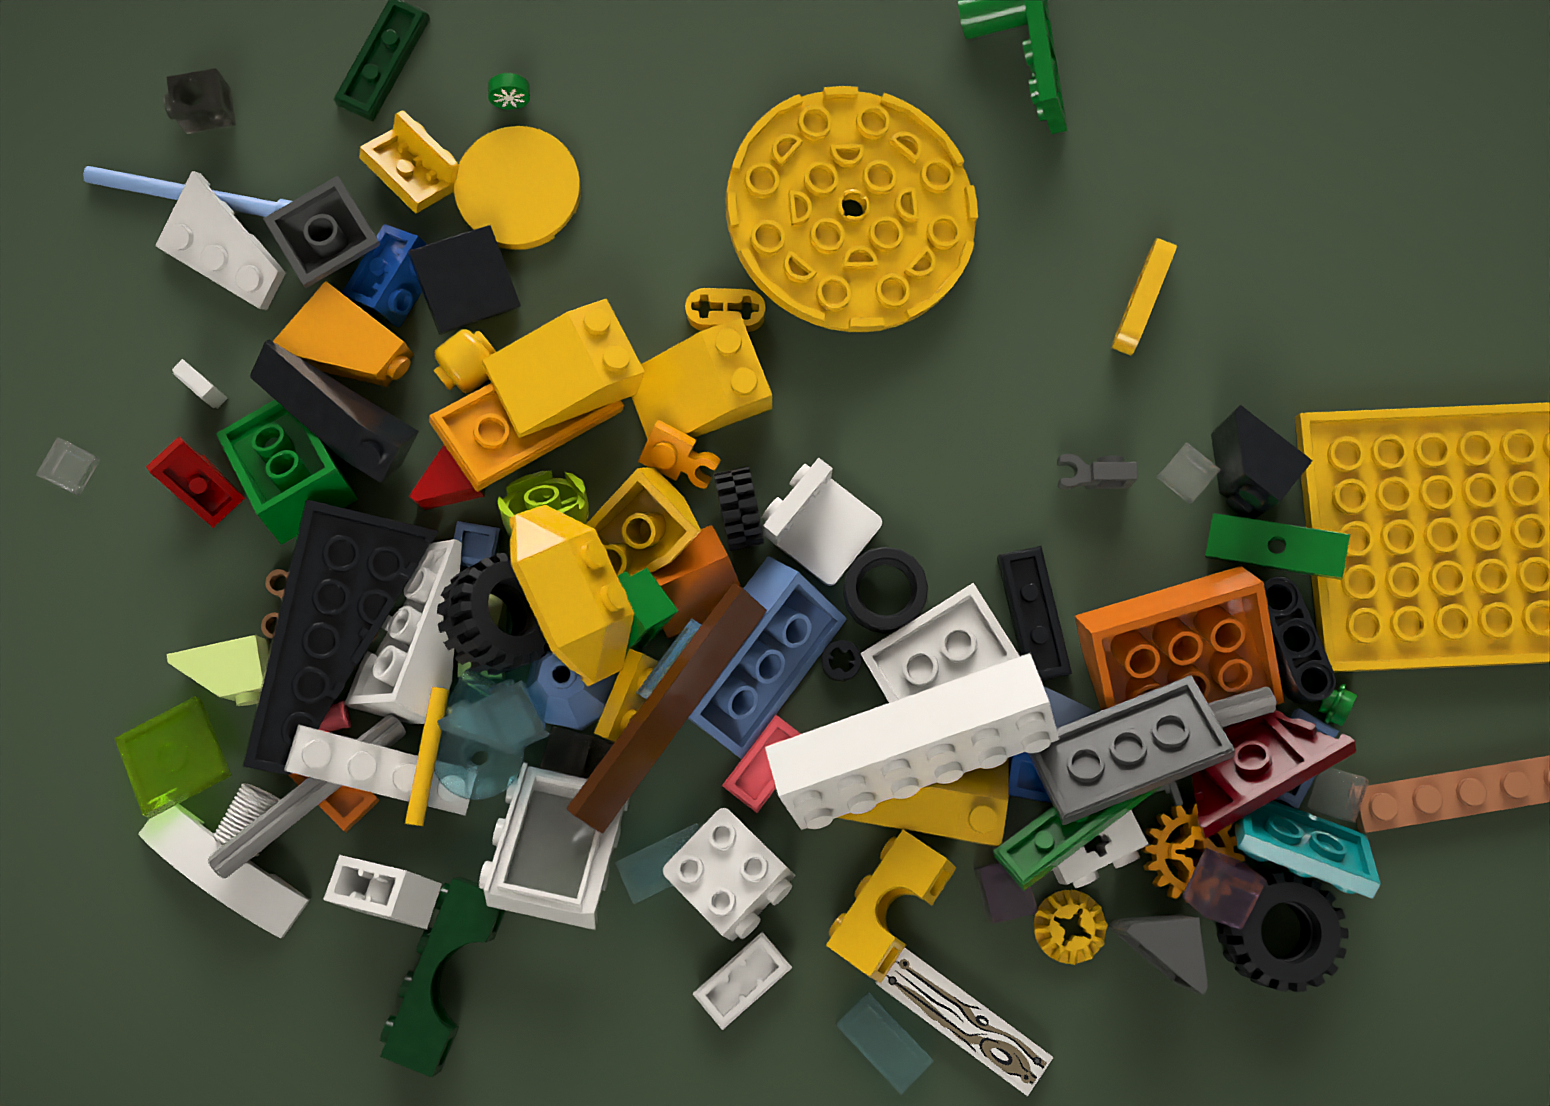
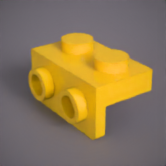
(411, 163)
(624, 699)

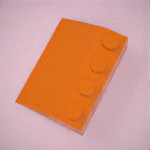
(1198, 628)

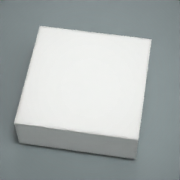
(199, 384)

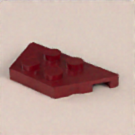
(1268, 761)

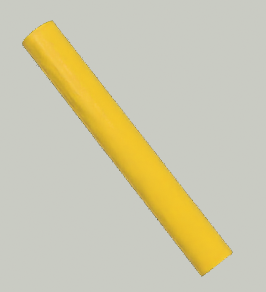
(427, 757)

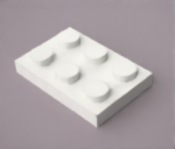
(940, 647)

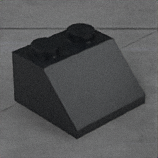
(1254, 463)

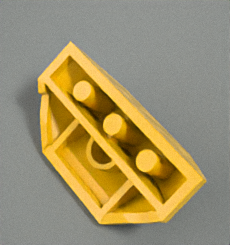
(572, 591)

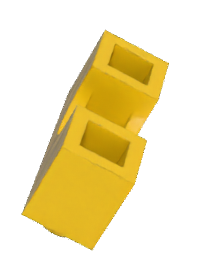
(905, 869)

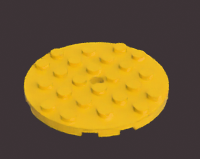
(840, 268)

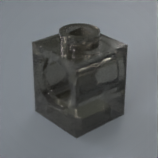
(214, 109)

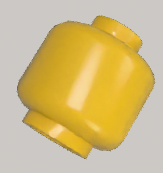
(462, 359)

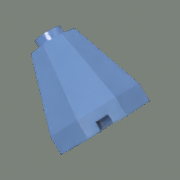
(566, 703)

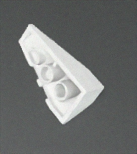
(413, 651)

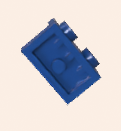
(386, 277)

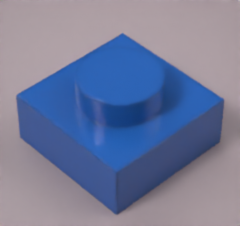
(1024, 779)

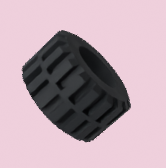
(472, 628)
(1317, 943)

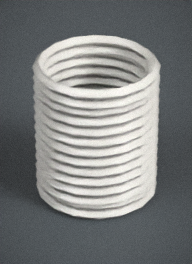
(246, 808)

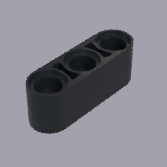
(1310, 653)

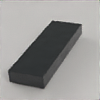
(1034, 611)

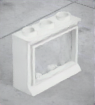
(546, 856)

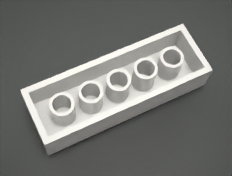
(913, 743)

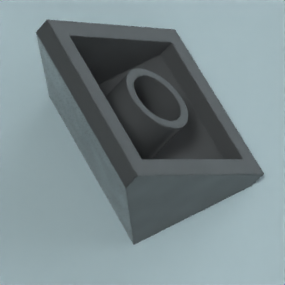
(321, 231)
(1170, 945)

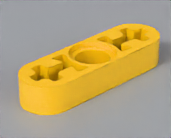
(1143, 296)

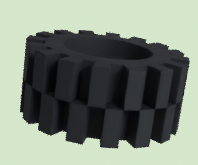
(739, 508)

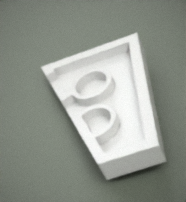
(215, 243)

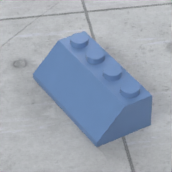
(770, 660)

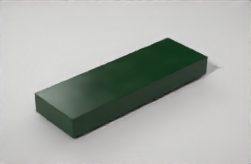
(381, 59)

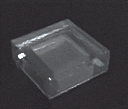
(68, 466)
(1188, 473)
(1338, 794)

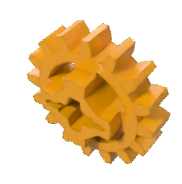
(1189, 837)

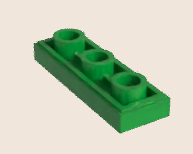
(1306, 550)

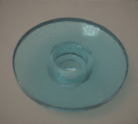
(473, 781)

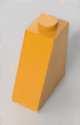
(344, 340)

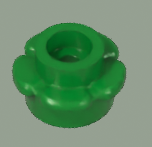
(1337, 705)

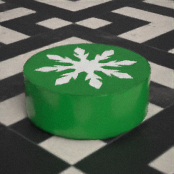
(508, 91)

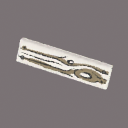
(966, 1021)

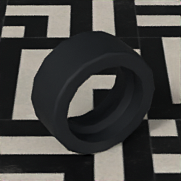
(889, 557)

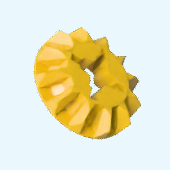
(1050, 935)

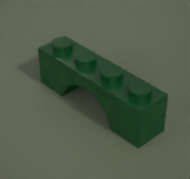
(422, 1029)

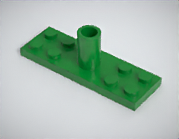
(994, 16)

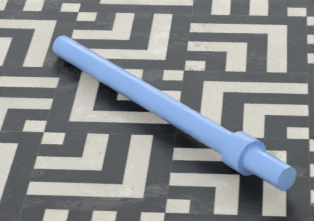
(173, 190)

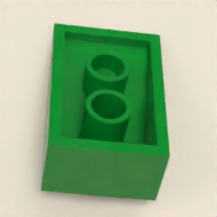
(282, 468)

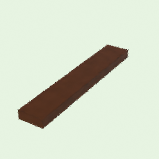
(666, 709)

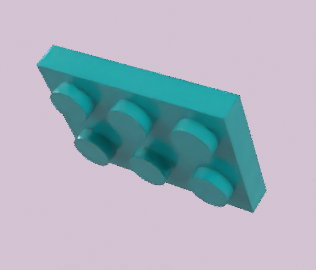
(1309, 847)

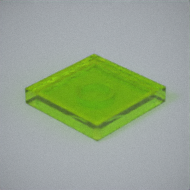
(172, 757)

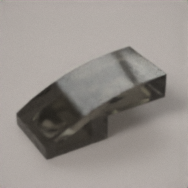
(573, 753)

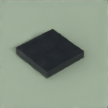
(464, 279)

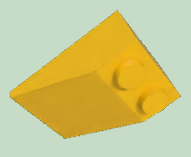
(565, 369)
(704, 382)

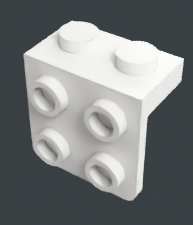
(820, 523)
(728, 875)

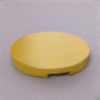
(518, 185)

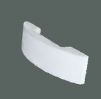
(248, 891)

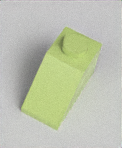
(227, 668)

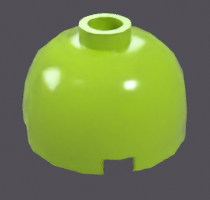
(542, 489)

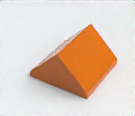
(696, 580)

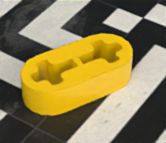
(724, 300)

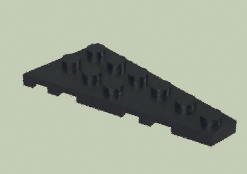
(333, 603)

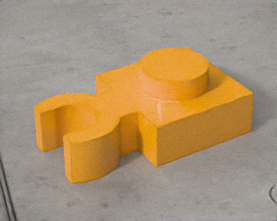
(672, 453)

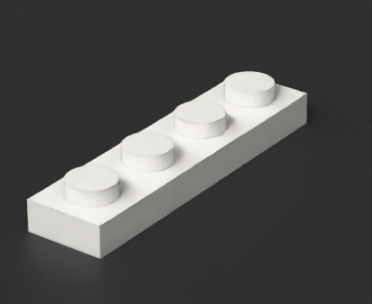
(363, 767)

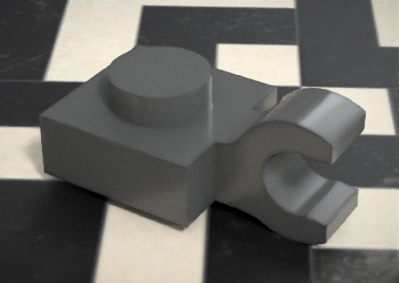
(1106, 473)

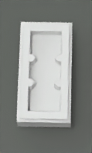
(742, 980)

